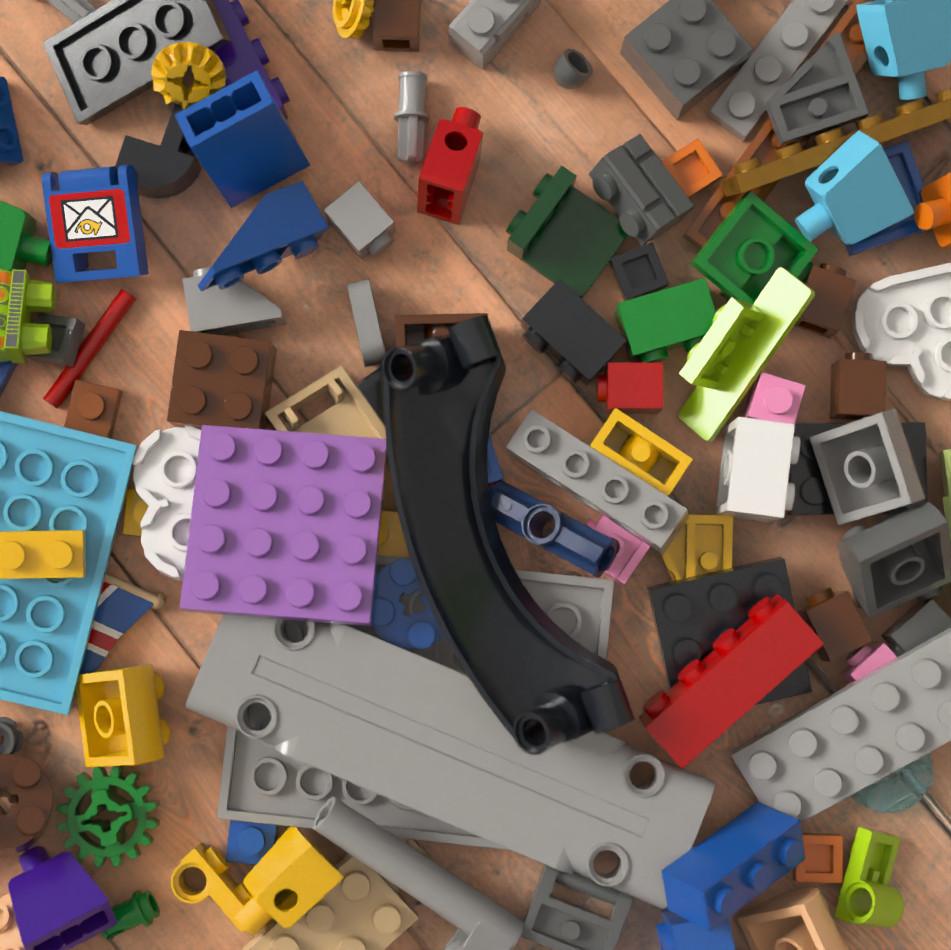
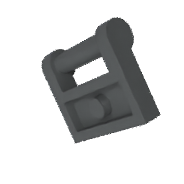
(569, 926)

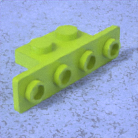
(738, 350)

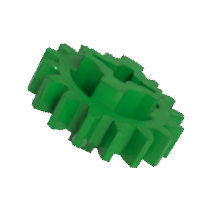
(113, 833)

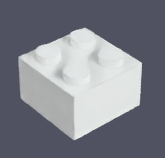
(757, 470)

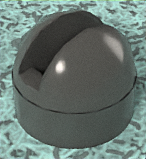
(572, 69)

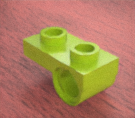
(866, 890)

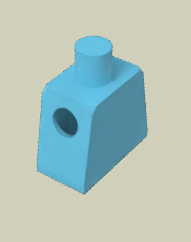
(906, 40)
(854, 193)

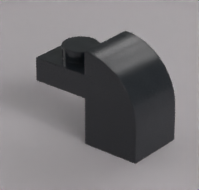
(164, 168)

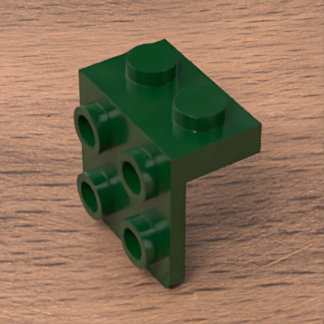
(565, 233)

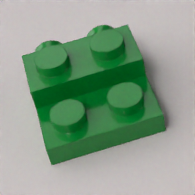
(751, 248)

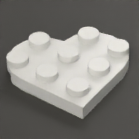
(910, 326)
(166, 482)

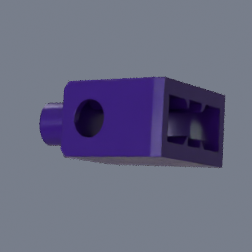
(57, 902)

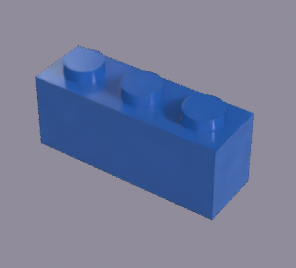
(733, 865)

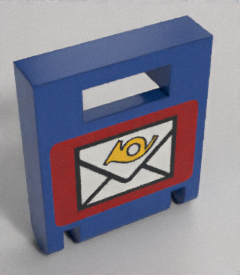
(94, 215)

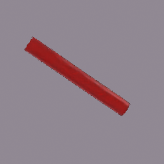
(90, 348)

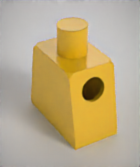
(286, 883)

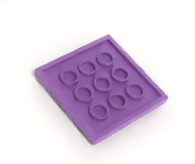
(285, 525)

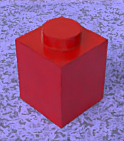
(631, 388)

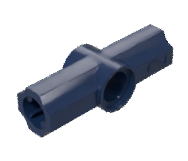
(570, 538)

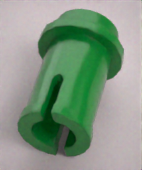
(133, 912)

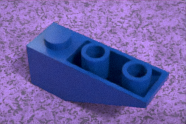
(278, 227)

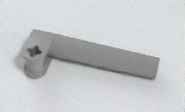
(479, 919)

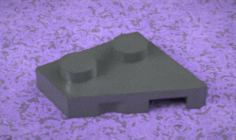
(817, 96)

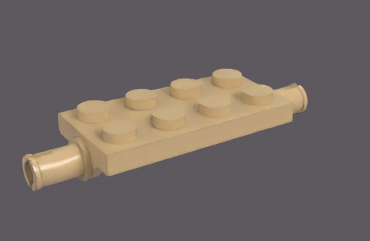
(354, 915)

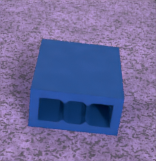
(242, 139)

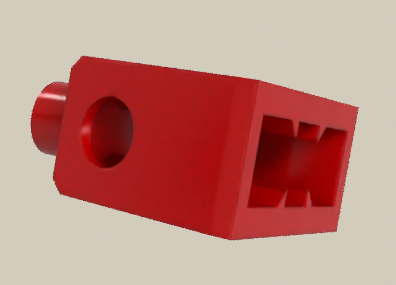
(450, 166)

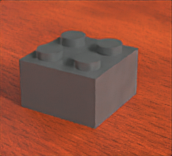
(685, 52)

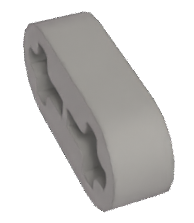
(366, 322)

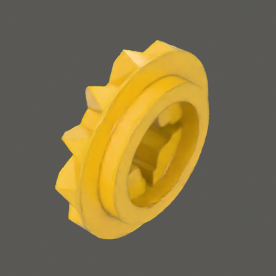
(352, 17)
(173, 62)

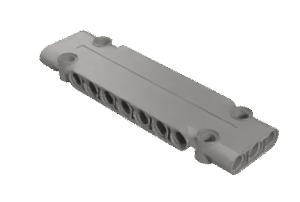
(441, 750)

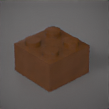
(221, 381)

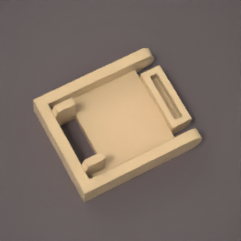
(347, 417)

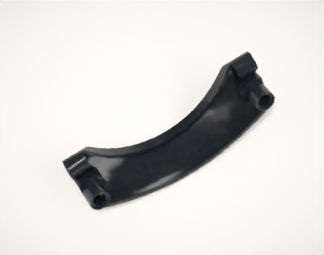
(437, 446)

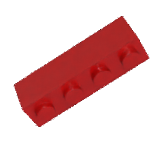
(729, 679)

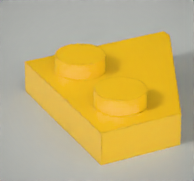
(700, 547)

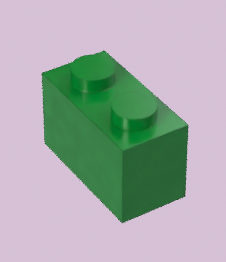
(665, 320)

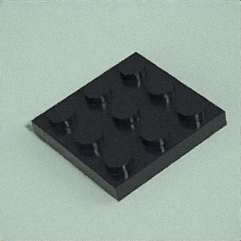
(701, 608)

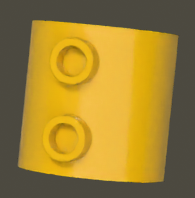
(121, 716)

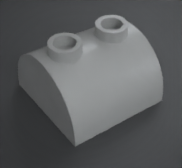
(867, 467)

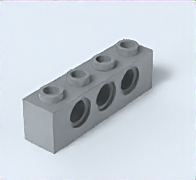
(597, 481)

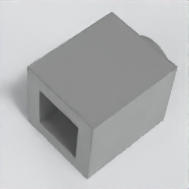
(361, 221)

